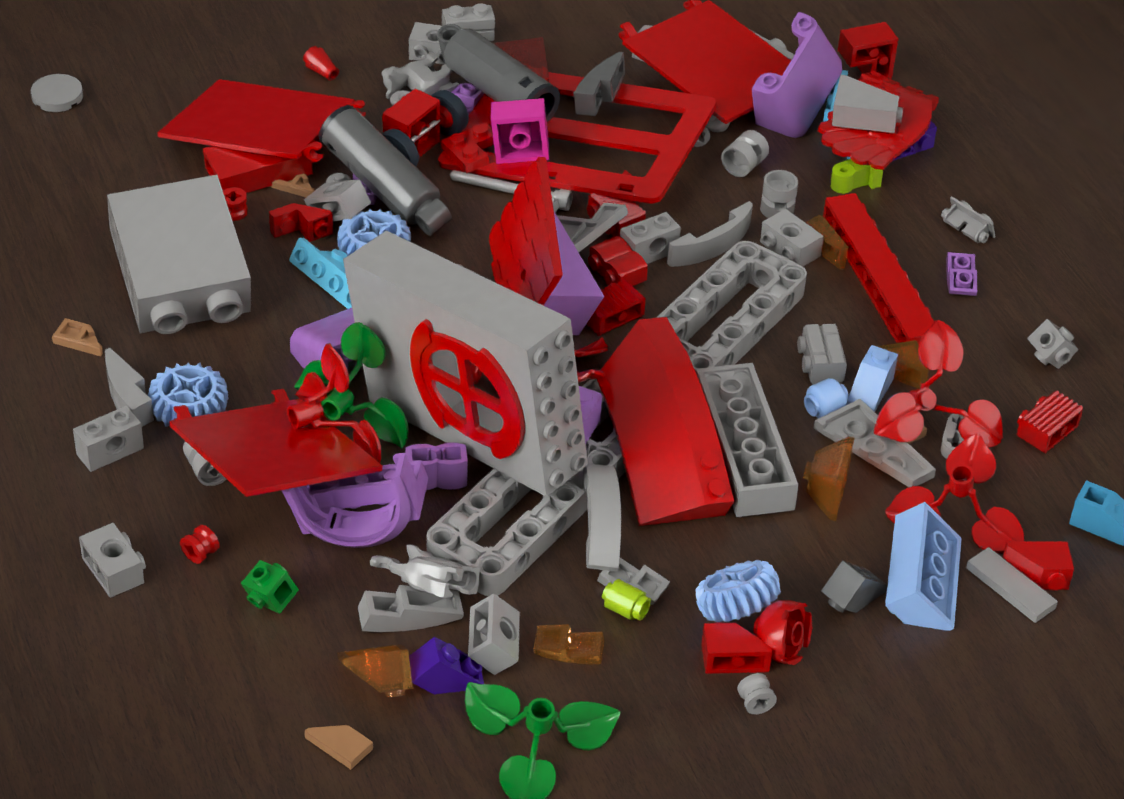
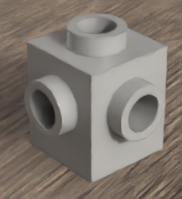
(1053, 344)

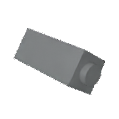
(865, 107)

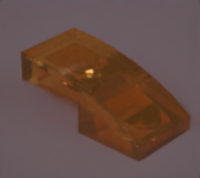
(561, 645)

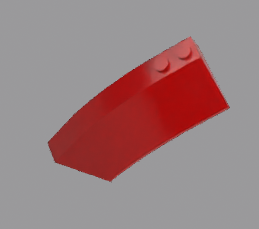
(664, 428)

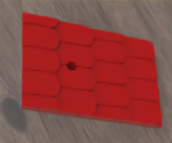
(537, 254)

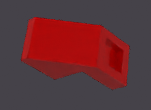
(311, 221)

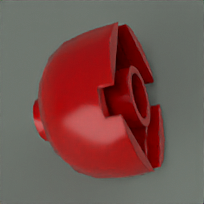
(785, 628)

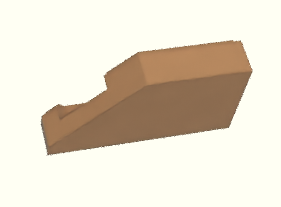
(298, 186)
(77, 336)
(341, 743)

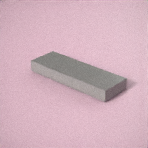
(1012, 584)

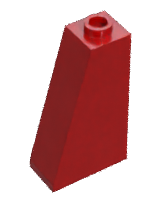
(252, 170)

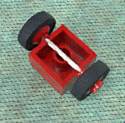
(418, 120)

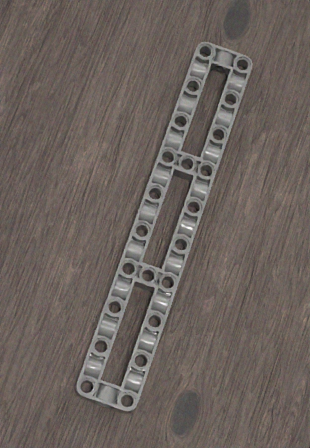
(456, 532)

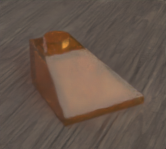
(829, 475)
(381, 667)

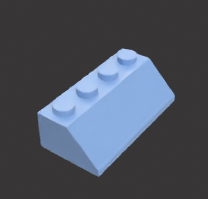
(923, 569)

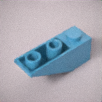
(1099, 512)

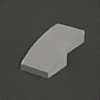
(643, 579)

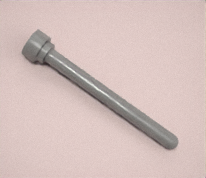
(564, 196)

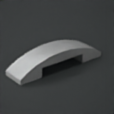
(693, 250)
(603, 517)

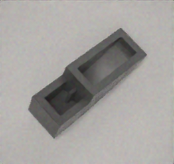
(599, 85)

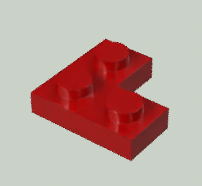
(468, 146)

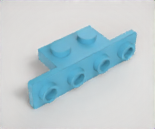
(324, 268)

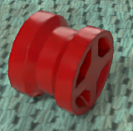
(236, 202)
(199, 544)

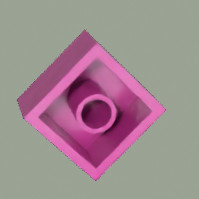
(519, 130)

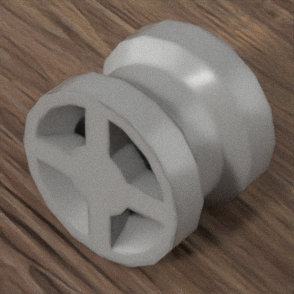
(756, 693)

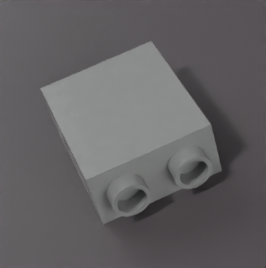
(179, 254)

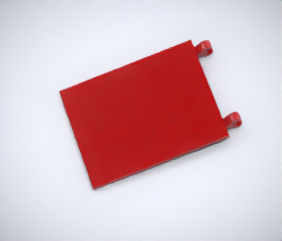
(707, 56)
(257, 119)
(264, 452)

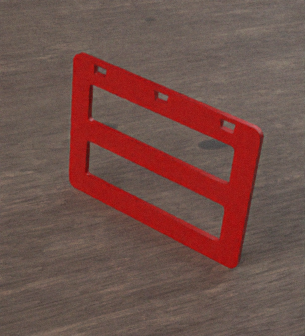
(670, 148)

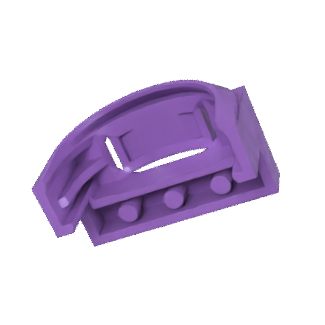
(398, 484)

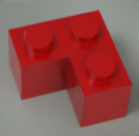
(869, 48)

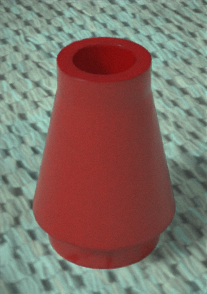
(319, 62)

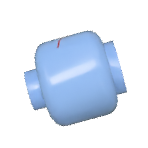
(825, 397)

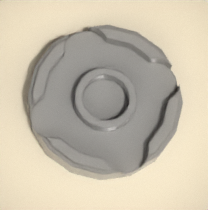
(56, 92)

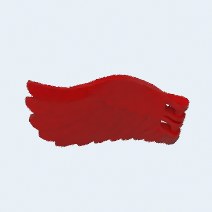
(879, 147)

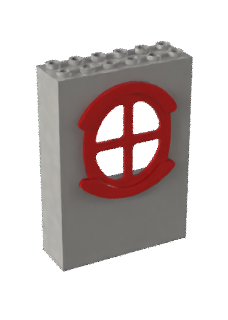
(442, 318)

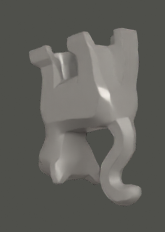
(419, 76)
(431, 573)

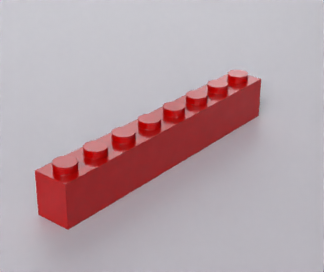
(878, 269)

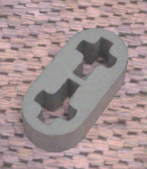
(951, 434)

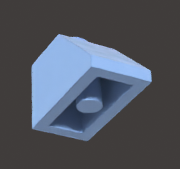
(874, 377)

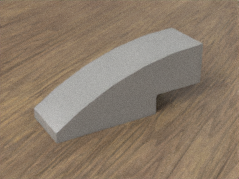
(128, 387)
(407, 610)

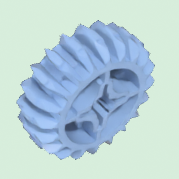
(367, 226)
(187, 385)
(737, 591)

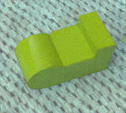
(850, 175)

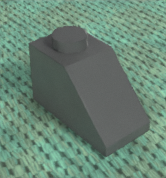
(853, 587)

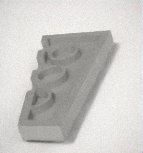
(890, 456)

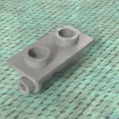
(978, 226)

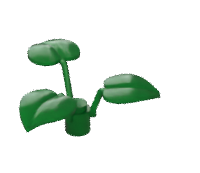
(384, 415)
(521, 777)

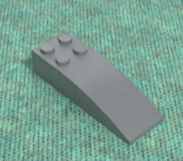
(749, 440)

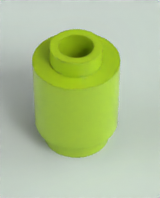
(626, 600)

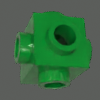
(269, 586)

